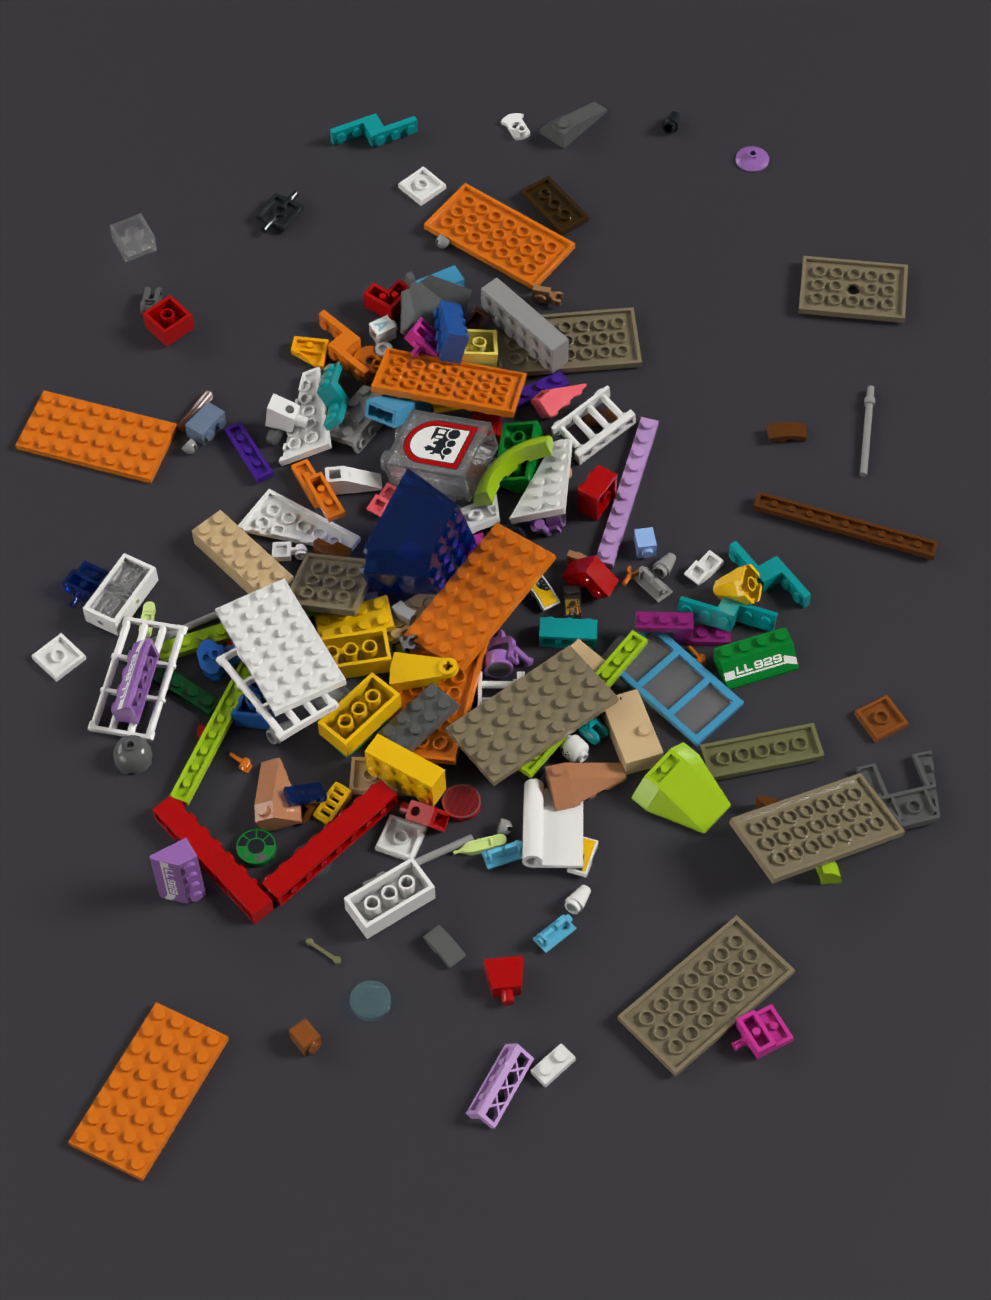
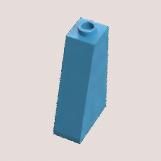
(393, 410)

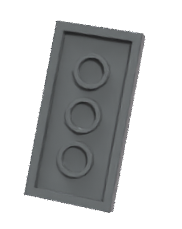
(420, 718)

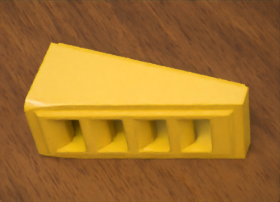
(339, 793)

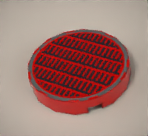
(462, 802)

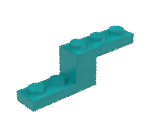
(374, 130)
(333, 395)
(771, 574)
(728, 614)

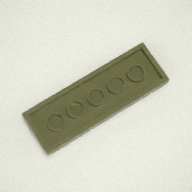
(762, 751)

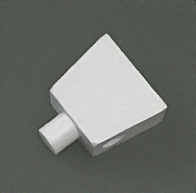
(284, 414)

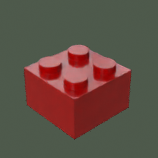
(168, 320)
(597, 492)

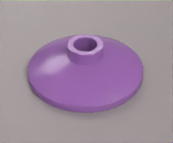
(752, 159)

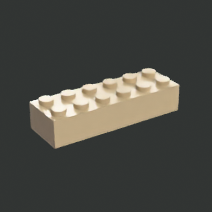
(238, 553)

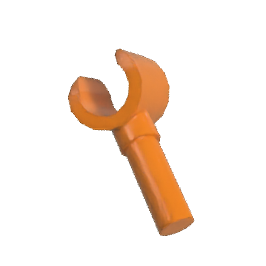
(630, 575)
(700, 658)
(245, 764)

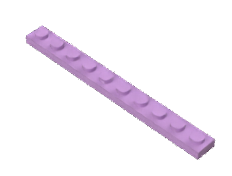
(627, 491)

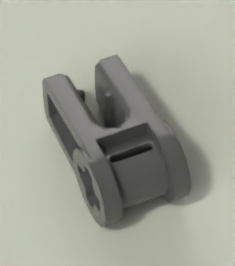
(147, 302)

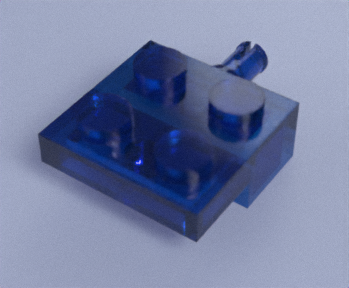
(83, 582)

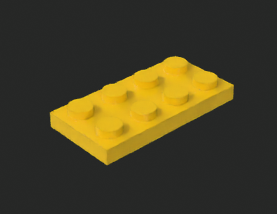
(371, 615)

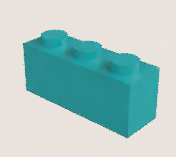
(565, 631)

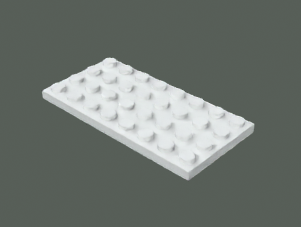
(280, 647)

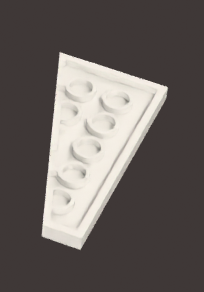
(548, 488)
(288, 521)

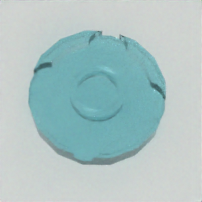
(370, 1000)

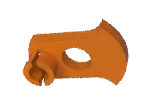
(368, 352)

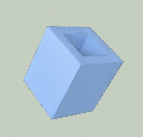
(645, 542)

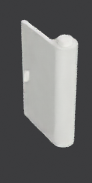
(549, 835)

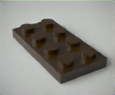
(554, 205)

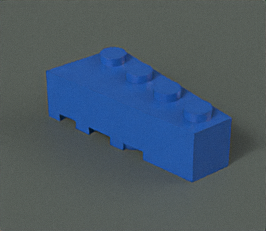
(450, 332)
(245, 713)

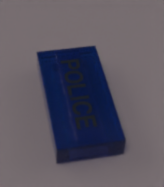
(304, 794)

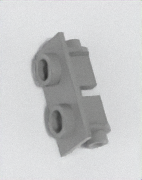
(652, 584)

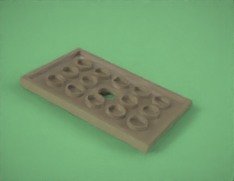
(880, 287)

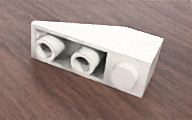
(352, 480)

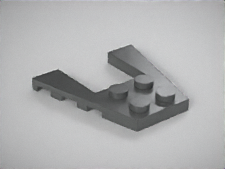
(913, 806)

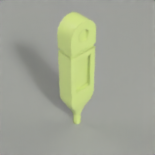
(148, 614)
(479, 845)

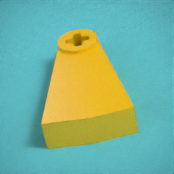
(417, 671)

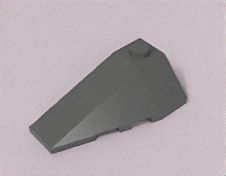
(571, 125)

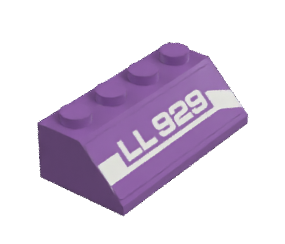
(135, 682)
(178, 873)

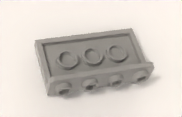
(356, 428)

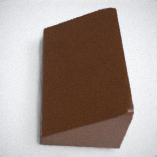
(476, 319)

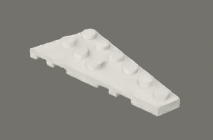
(314, 438)

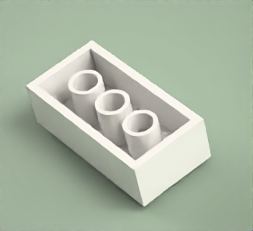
(389, 897)

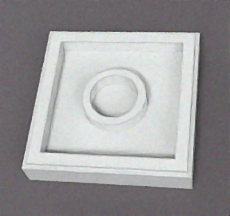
(422, 186)
(58, 657)
(401, 838)

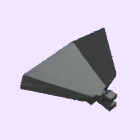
(424, 296)

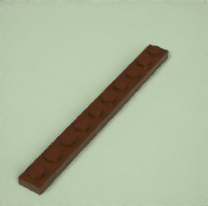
(846, 525)

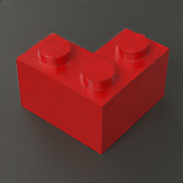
(385, 301)
(592, 574)

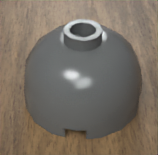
(132, 755)

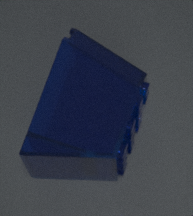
(416, 540)

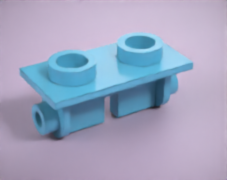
(503, 854)
(555, 933)

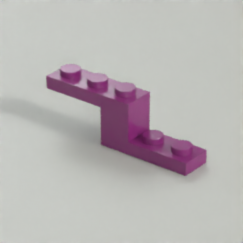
(682, 628)

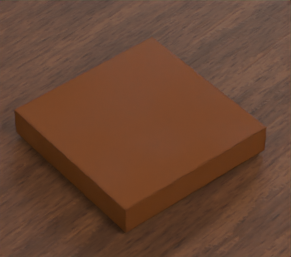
(881, 718)

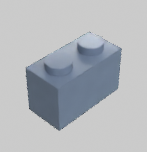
(205, 423)

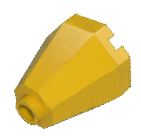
(740, 585)

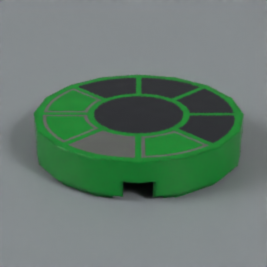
(256, 847)

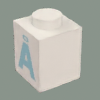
(383, 329)

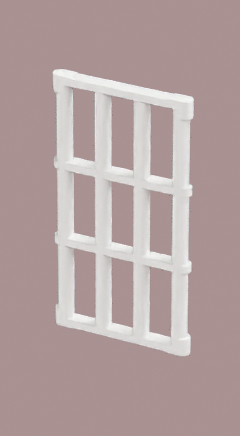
(116, 656)
(263, 709)

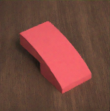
(380, 501)

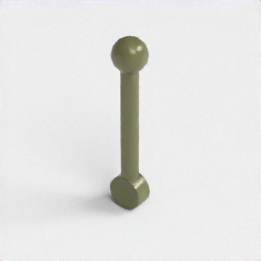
(336, 959)

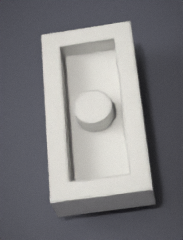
(553, 1065)

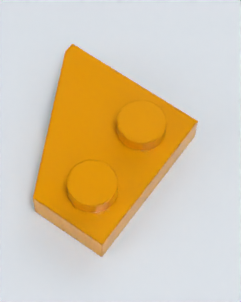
(310, 350)

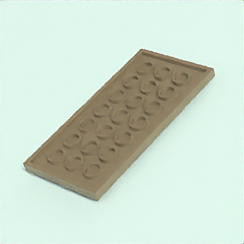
(596, 342)
(531, 715)
(816, 827)
(705, 995)

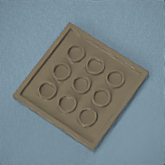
(330, 584)

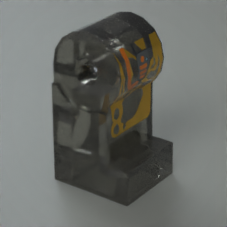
(572, 601)

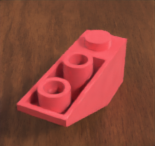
(550, 401)

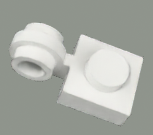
(283, 551)

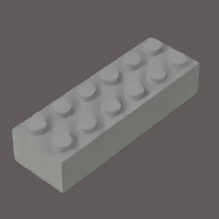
(524, 325)

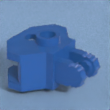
(207, 655)

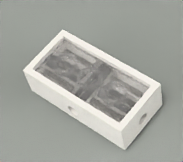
(120, 593)

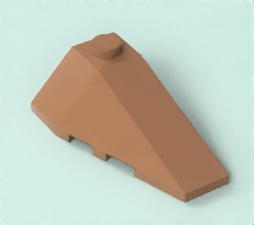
(576, 782)
(270, 803)

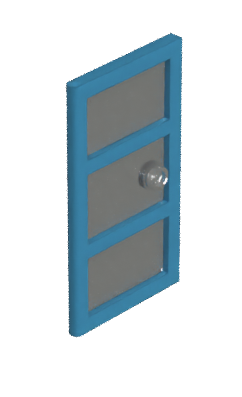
(680, 688)

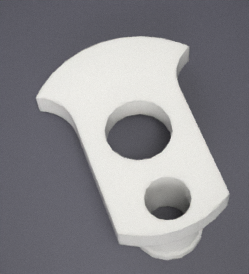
(521, 131)

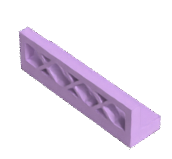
(494, 1082)

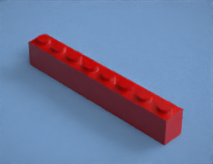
(330, 842)
(214, 860)

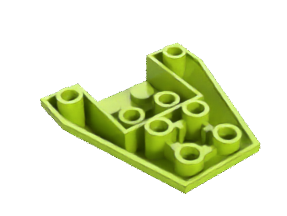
(682, 790)

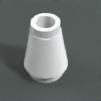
(577, 900)

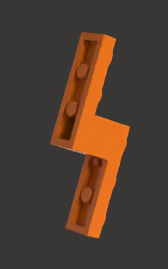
(344, 347)
(318, 490)

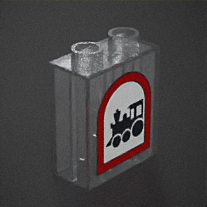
(442, 451)

